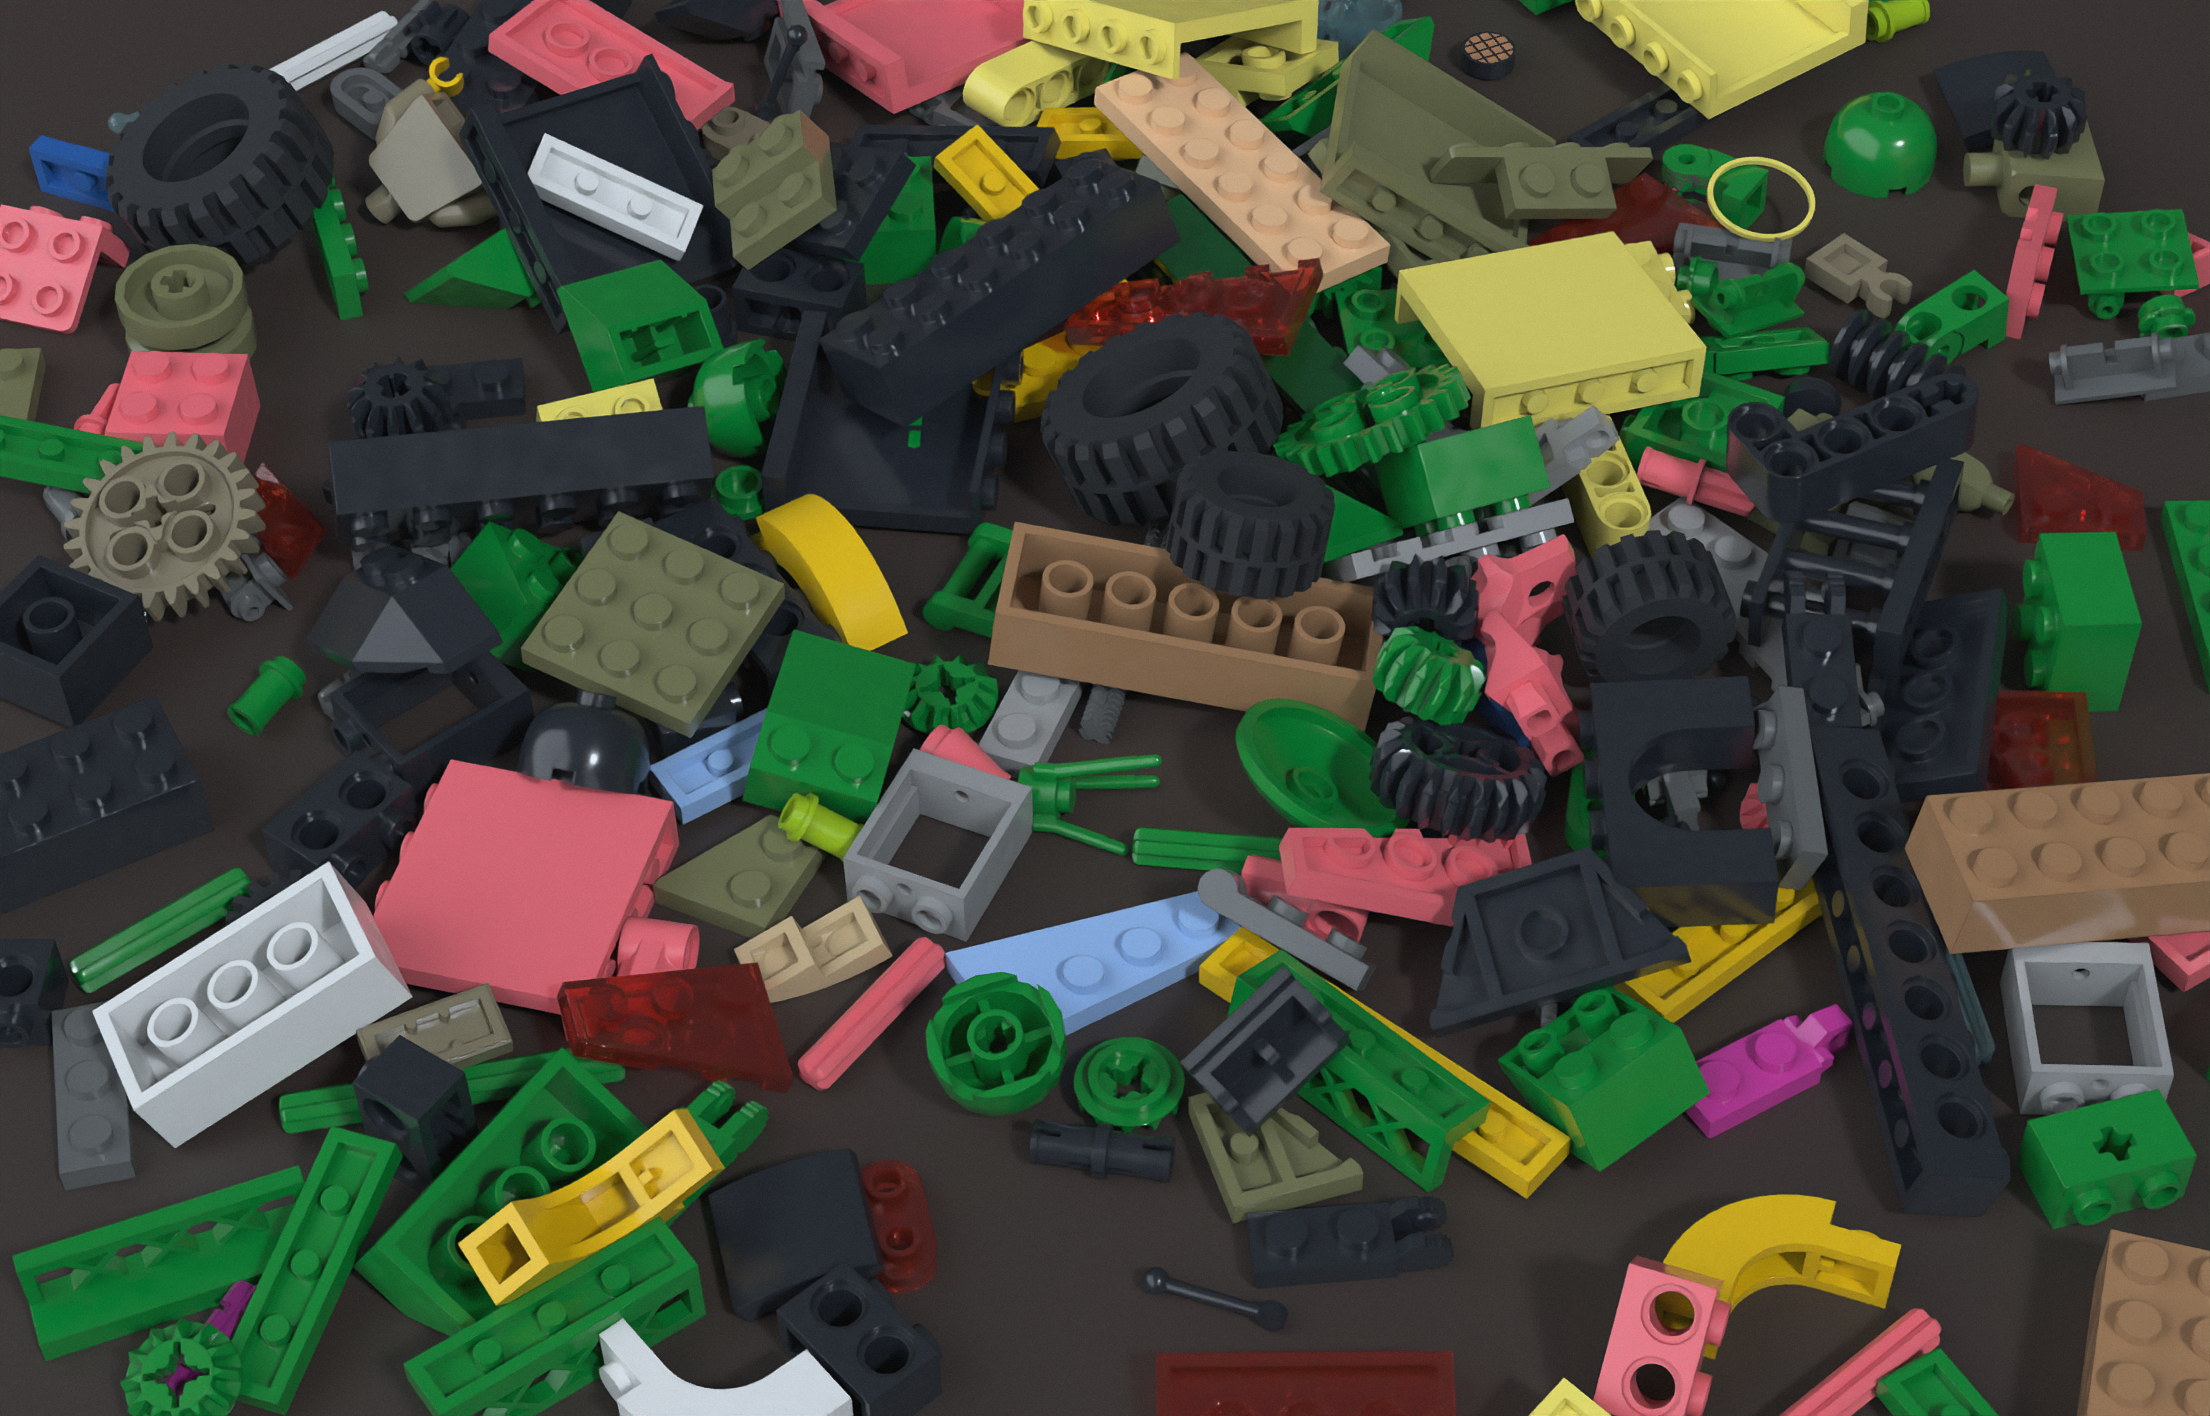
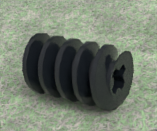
(1881, 362)

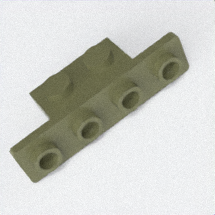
(1546, 180)

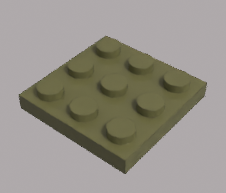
(653, 623)

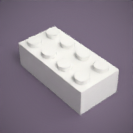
(250, 1005)

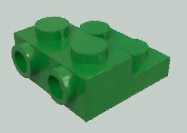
(1692, 426)

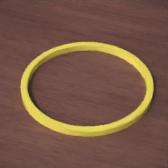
(1766, 162)

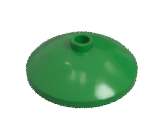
(1312, 767)

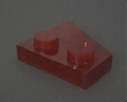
(2070, 499)

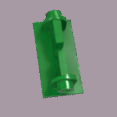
(1753, 301)

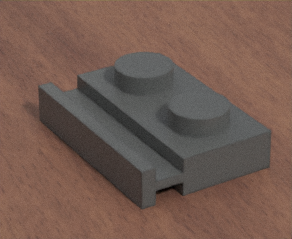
(802, 85)

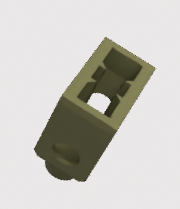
(2014, 177)

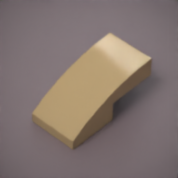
(819, 955)

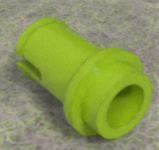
(1894, 16)
(818, 825)

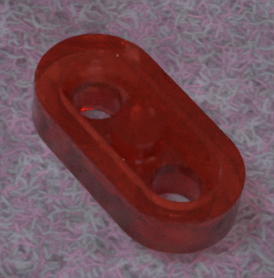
(900, 1219)

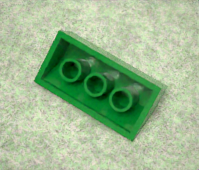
(535, 1144)

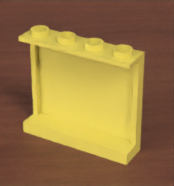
(1150, 32)
(1729, 48)
(1555, 330)

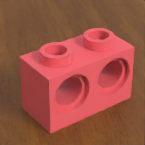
(1643, 1339)

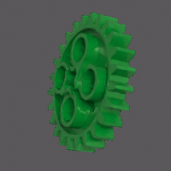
(1404, 409)

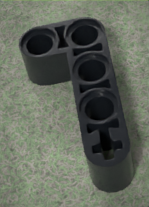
(1849, 455)

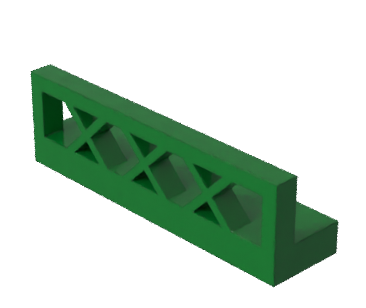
(1393, 1074)
(167, 1279)
(559, 1327)

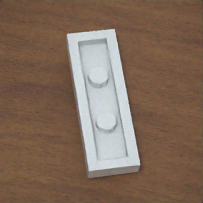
(613, 197)

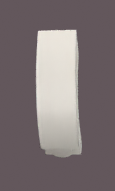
(649, 1388)

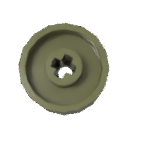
(186, 302)

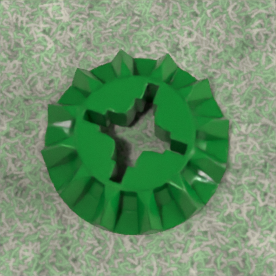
(974, 699)
(1122, 1062)
(204, 1351)

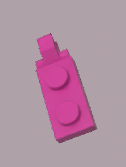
(1768, 1068)

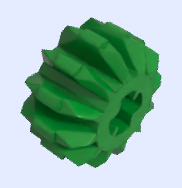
(1428, 675)

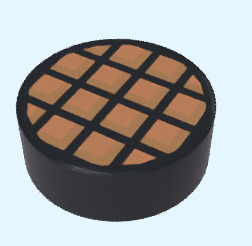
(1488, 55)

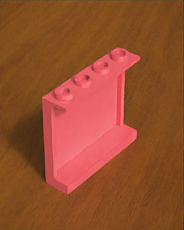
(912, 47)
(521, 883)

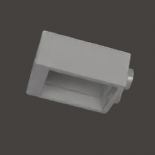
(934, 789)
(2112, 977)

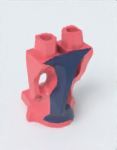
(1522, 682)

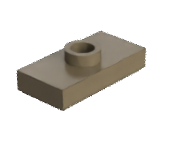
(457, 1029)

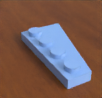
(1104, 959)

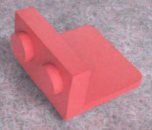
(51, 265)

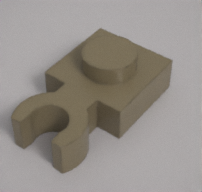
(1854, 271)

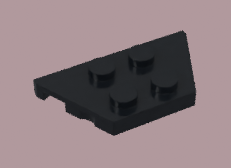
(1544, 940)

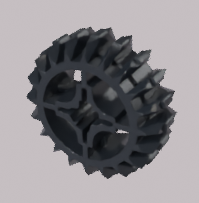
(1457, 779)

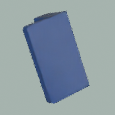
(71, 171)

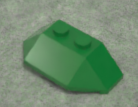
(1313, 106)

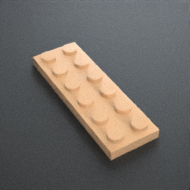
(1239, 172)

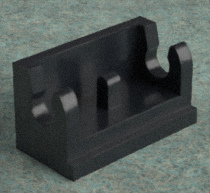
(1266, 1051)

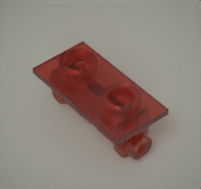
(290, 527)

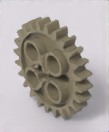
(167, 522)

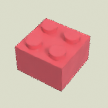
(187, 396)

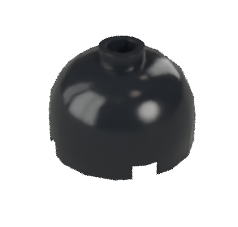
(588, 745)

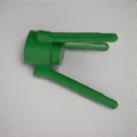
(1056, 787)

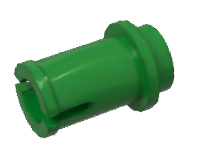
(276, 685)

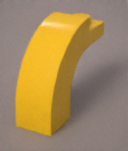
(832, 570)
(551, 1233)
(1778, 1243)

